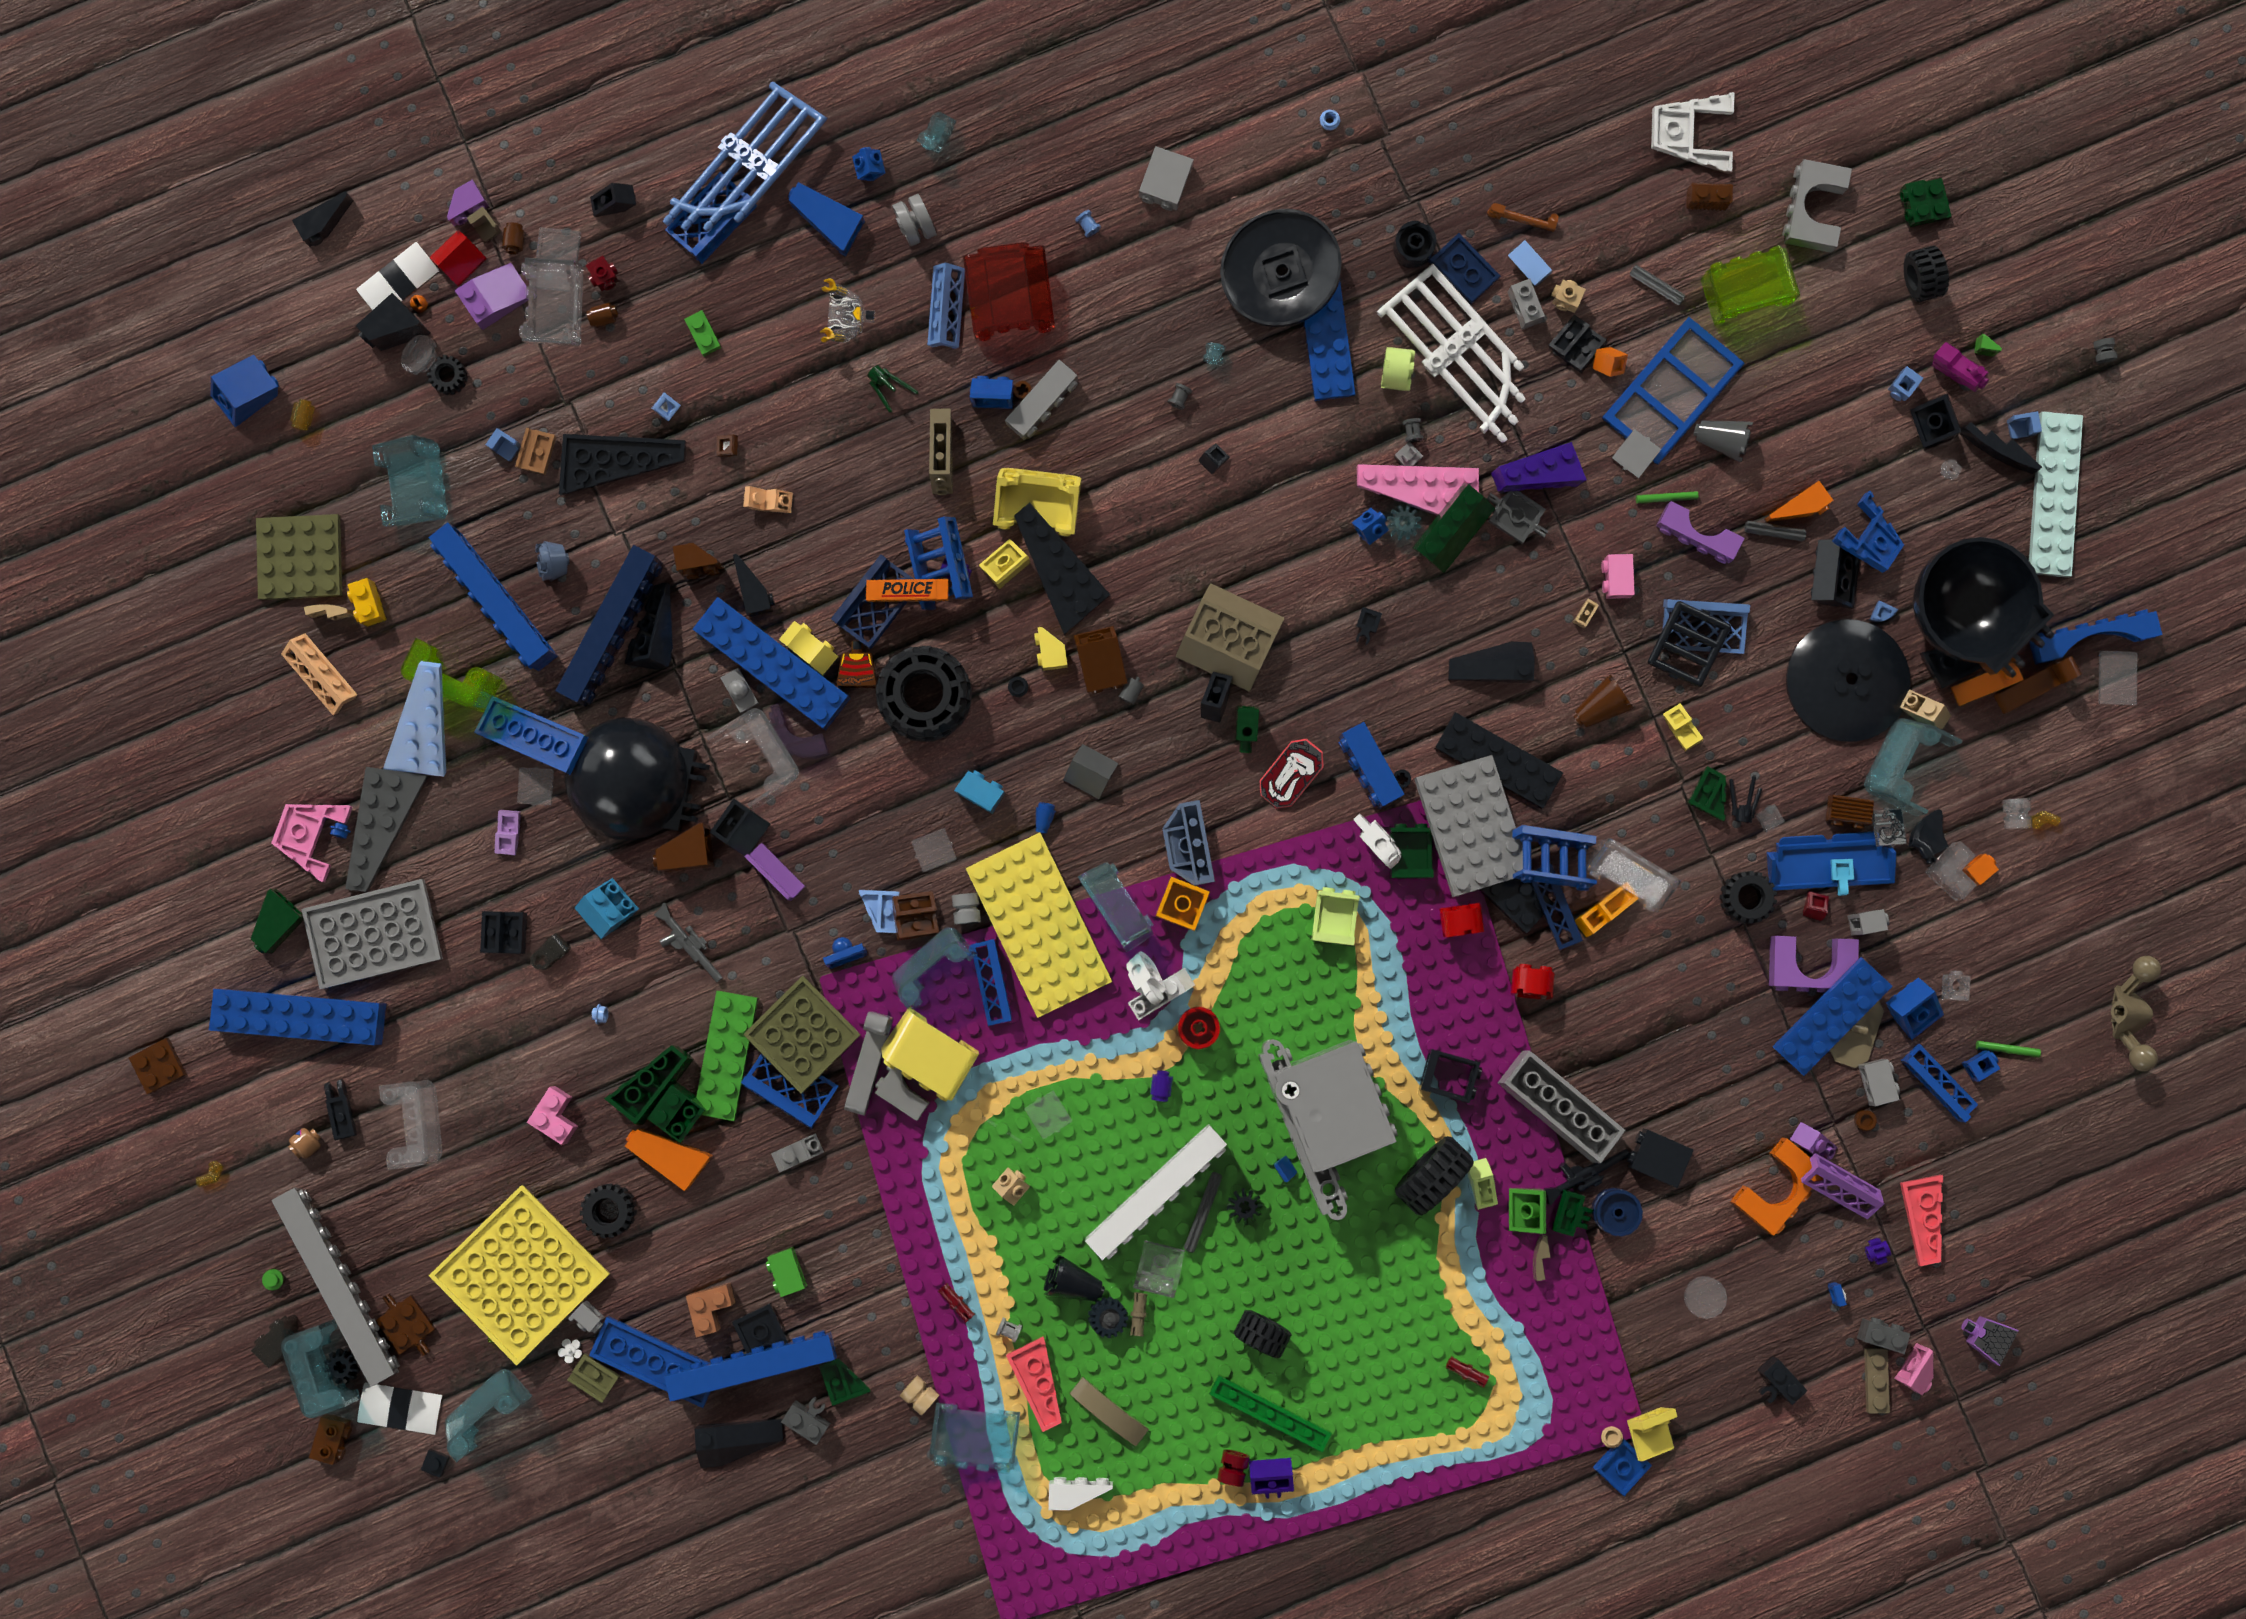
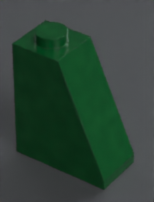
(275, 922)

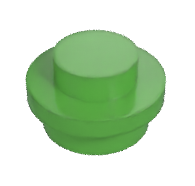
(273, 1279)

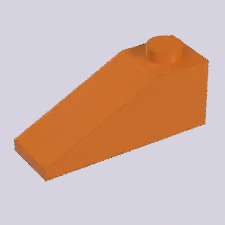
(1806, 504)
(1984, 685)

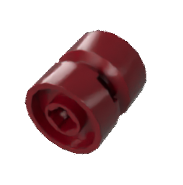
(1233, 1468)

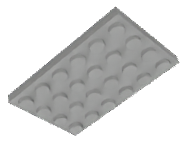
(1471, 825)
(372, 934)

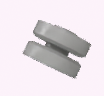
(912, 220)

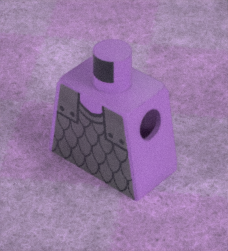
(1989, 1338)

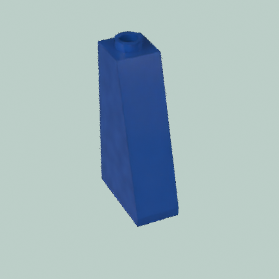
(831, 219)

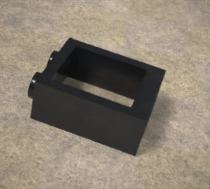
(1429, 1069)

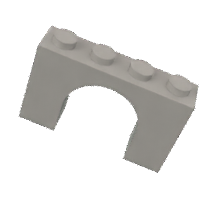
(1802, 229)
(897, 1093)

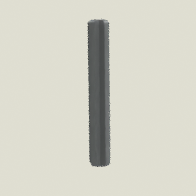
(1203, 1211)

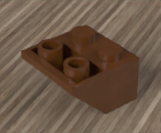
(694, 561)

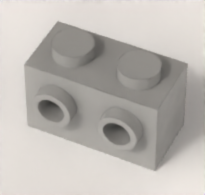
(1879, 1082)

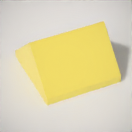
(1005, 563)

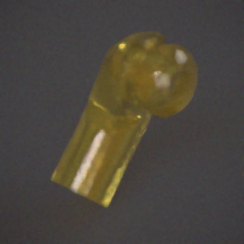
(2044, 817)
(215, 1170)

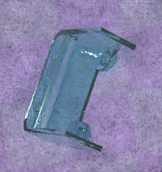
(1894, 757)
(1116, 905)

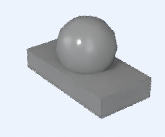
(739, 690)

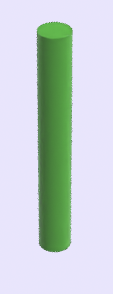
(1667, 497)
(2008, 1049)

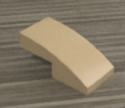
(333, 612)

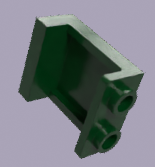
(1415, 851)

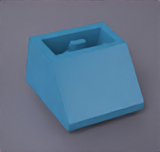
(606, 908)

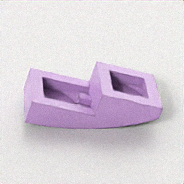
(508, 832)

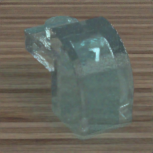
(937, 132)

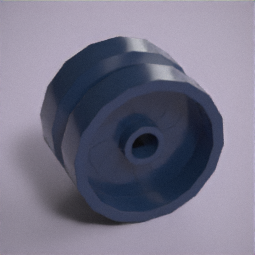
(1604, 1211)

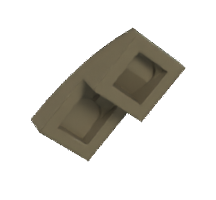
(1541, 1251)

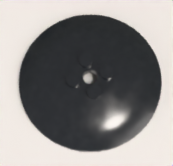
(1277, 241)
(1820, 688)

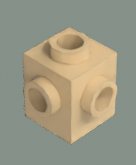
(1567, 295)
(1011, 1185)

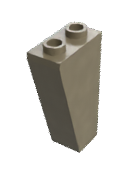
(941, 451)

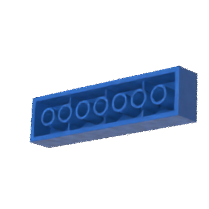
(492, 596)
(771, 663)
(297, 1016)

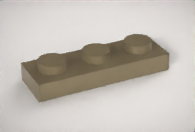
(1876, 1380)

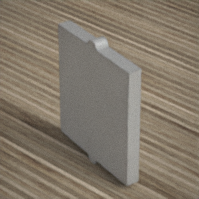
(1636, 453)

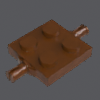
(405, 1324)

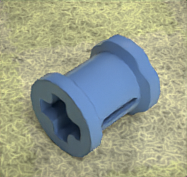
(1087, 223)

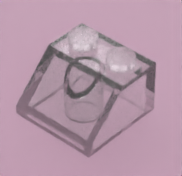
(1159, 1269)

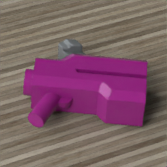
(1960, 368)

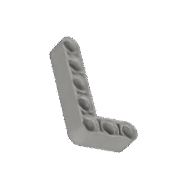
(869, 1061)

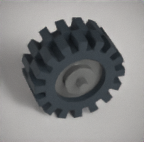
(1107, 1317)

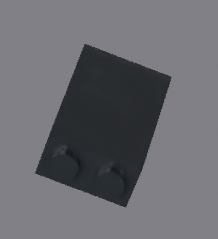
(390, 325)

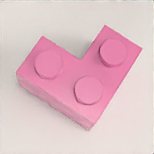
(548, 1116)

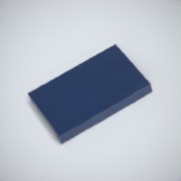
(1465, 268)

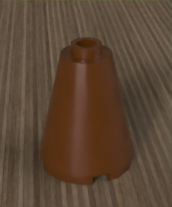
(1602, 704)

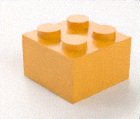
(1182, 903)

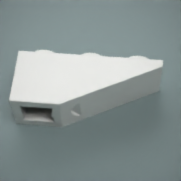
(1175, 986)
(1071, 1494)

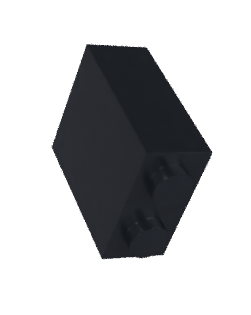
(1659, 1157)

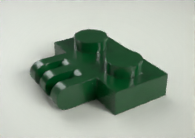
(1571, 1213)

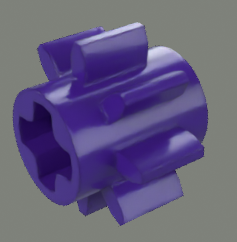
(1877, 1251)

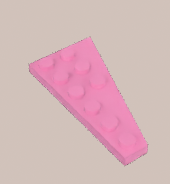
(1417, 485)

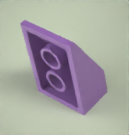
(493, 295)

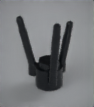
(1745, 812)

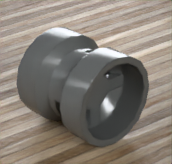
(2105, 350)

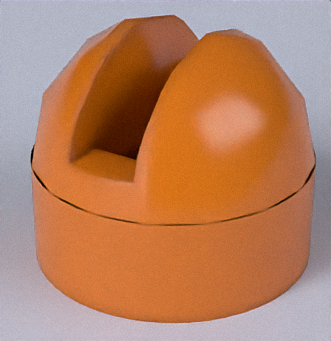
(423, 302)

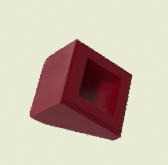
(1816, 906)

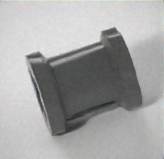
(1179, 396)
(1415, 423)

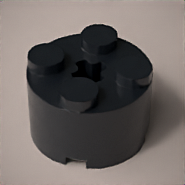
(1419, 234)

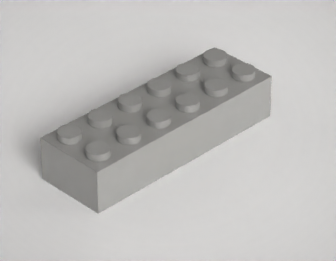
(1561, 1106)

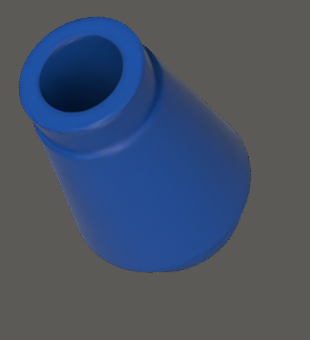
(1044, 816)

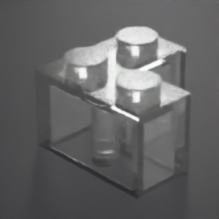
(1948, 871)

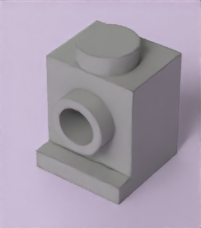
(587, 1317)

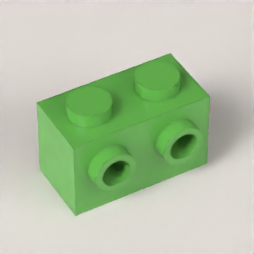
(786, 1272)

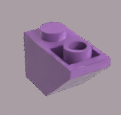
(465, 202)
(1813, 1142)

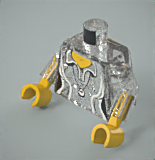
(845, 314)

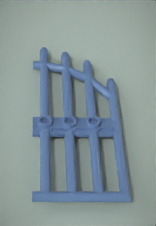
(749, 157)

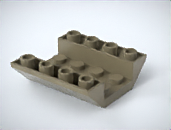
(1229, 636)

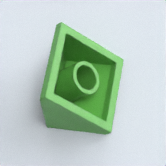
(1527, 1210)

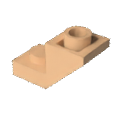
(768, 500)

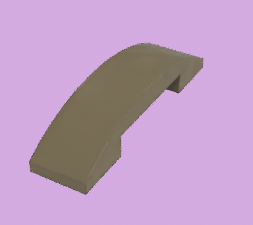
(1108, 1412)

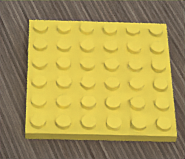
(519, 1275)

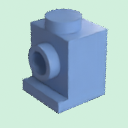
(1909, 379)

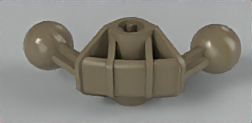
(2132, 1013)

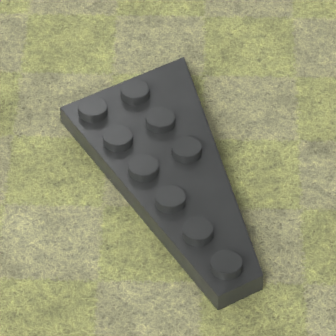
(381, 815)

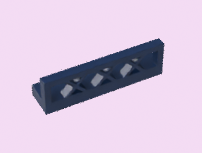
(1563, 909)

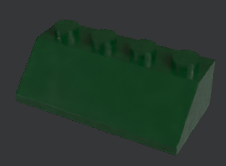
(1454, 527)

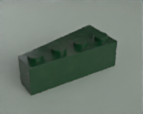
(645, 1089)

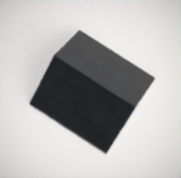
(1936, 421)

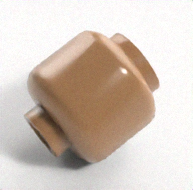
(304, 1143)

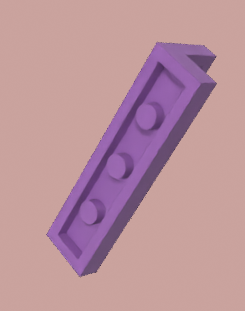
(1847, 1184)

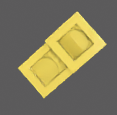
(1682, 727)

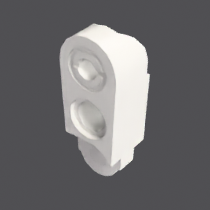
(1379, 841)
(1146, 977)

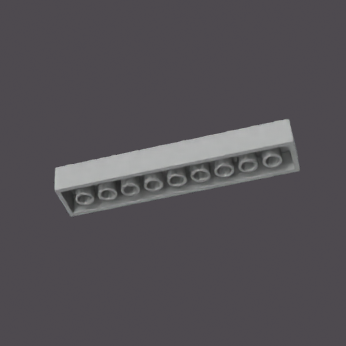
(335, 1285)

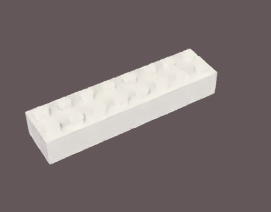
(1155, 1192)

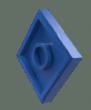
(1622, 1467)

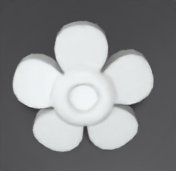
(570, 1350)

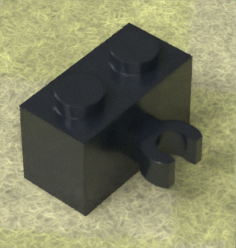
(1780, 1381)

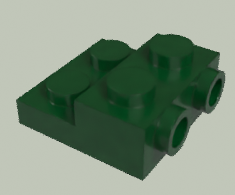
(1925, 202)

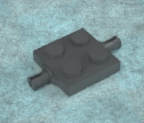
(1517, 515)

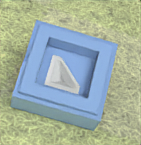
(666, 406)

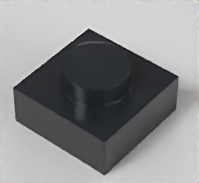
(435, 1463)

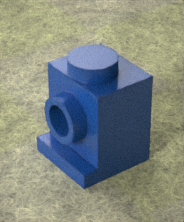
(1989, 1065)

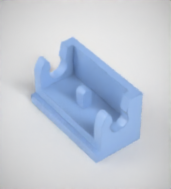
(1530, 263)

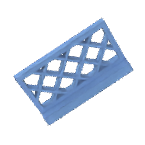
(1714, 608)

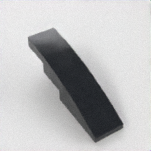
(2008, 452)

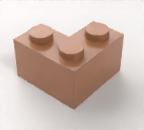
(704, 1306)

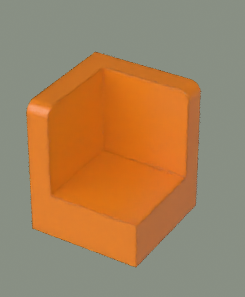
(1610, 361)

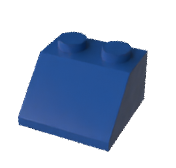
(992, 392)
(1915, 1008)

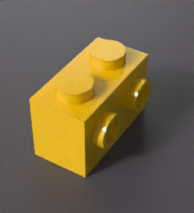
(366, 602)

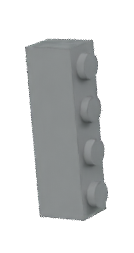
(1042, 400)

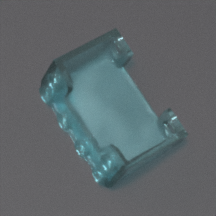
(413, 480)
(974, 1438)

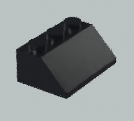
(1834, 575)

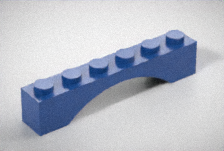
(2134, 628)

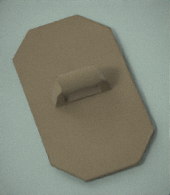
(1857, 1043)

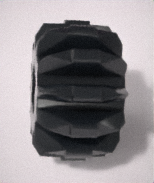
(1251, 1203)
(342, 1374)

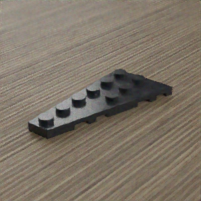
(605, 459)
(1066, 580)

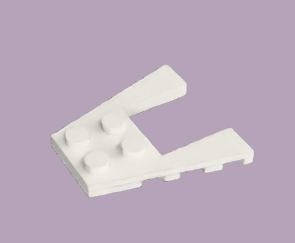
(1675, 130)

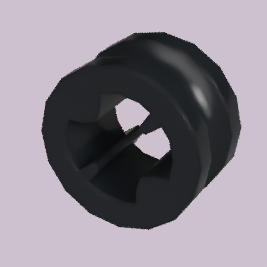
(1406, 775)

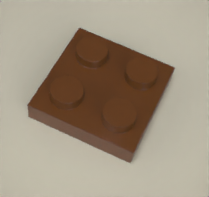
(157, 1066)

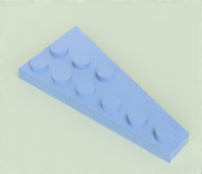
(420, 731)

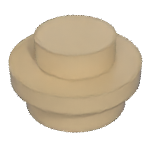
(1611, 1437)

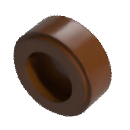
(1865, 1120)

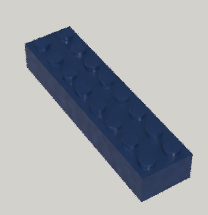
(609, 626)

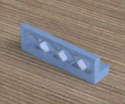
(941, 304)

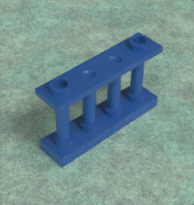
(954, 554)
(1563, 841)

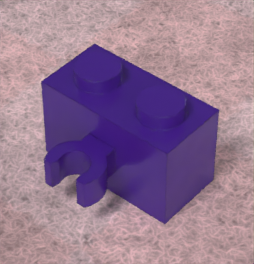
(1271, 1476)

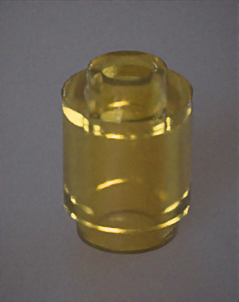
(302, 415)

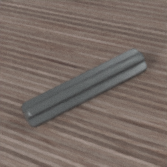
(1657, 284)
(1775, 531)

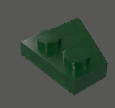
(1710, 793)
(841, 1382)

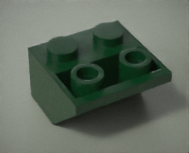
(677, 1112)

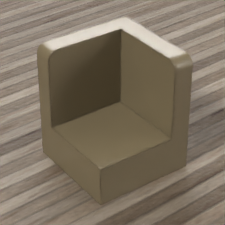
(484, 224)

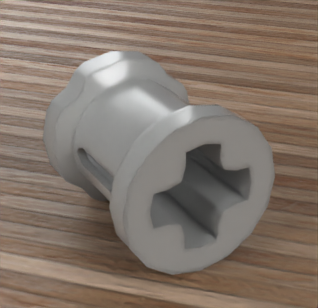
(1009, 1330)

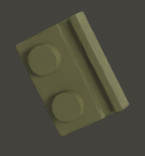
(593, 1377)

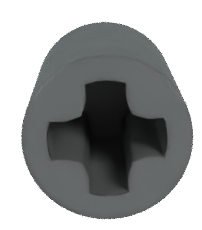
(1131, 690)

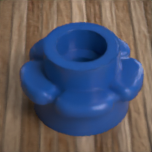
(339, 830)

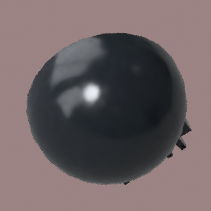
(1981, 604)
(632, 780)

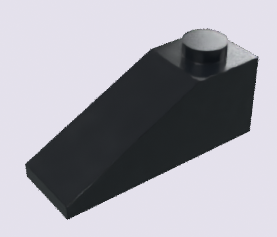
(321, 220)
(754, 594)

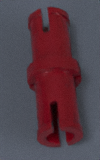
(956, 1302)
(1467, 1372)

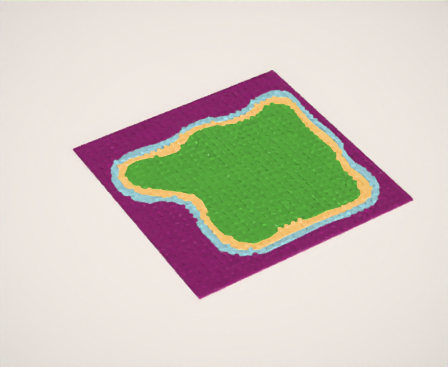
(1366, 1296)

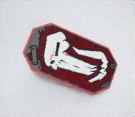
(1291, 773)

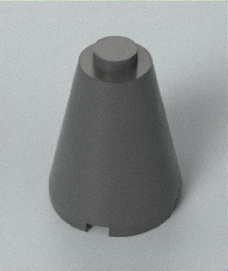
(1725, 436)

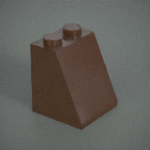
(1100, 659)
(686, 851)

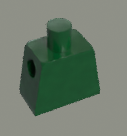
(1247, 717)

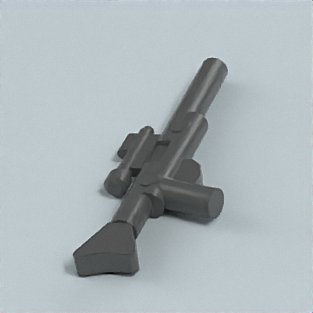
(691, 943)

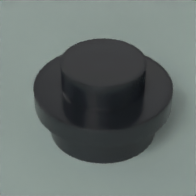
(1018, 686)

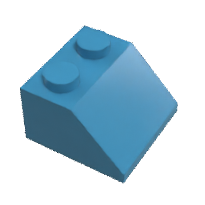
(980, 791)

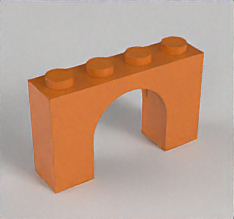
(1773, 1216)

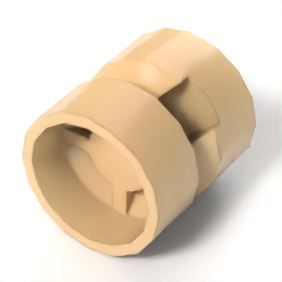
(919, 1395)

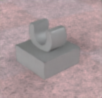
(1408, 455)

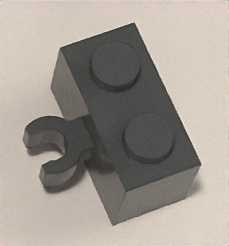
(806, 1421)

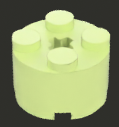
(1397, 369)

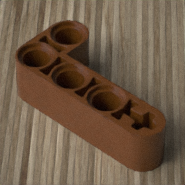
(2037, 684)

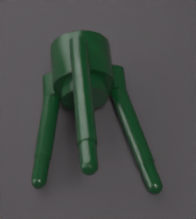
(880, 377)

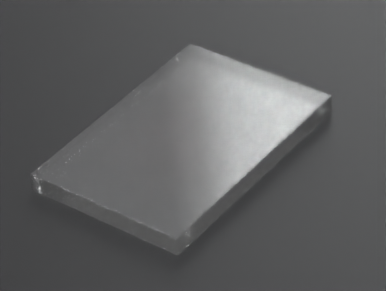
(2117, 678)

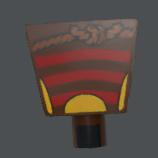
(857, 668)

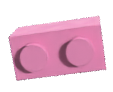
(1618, 576)

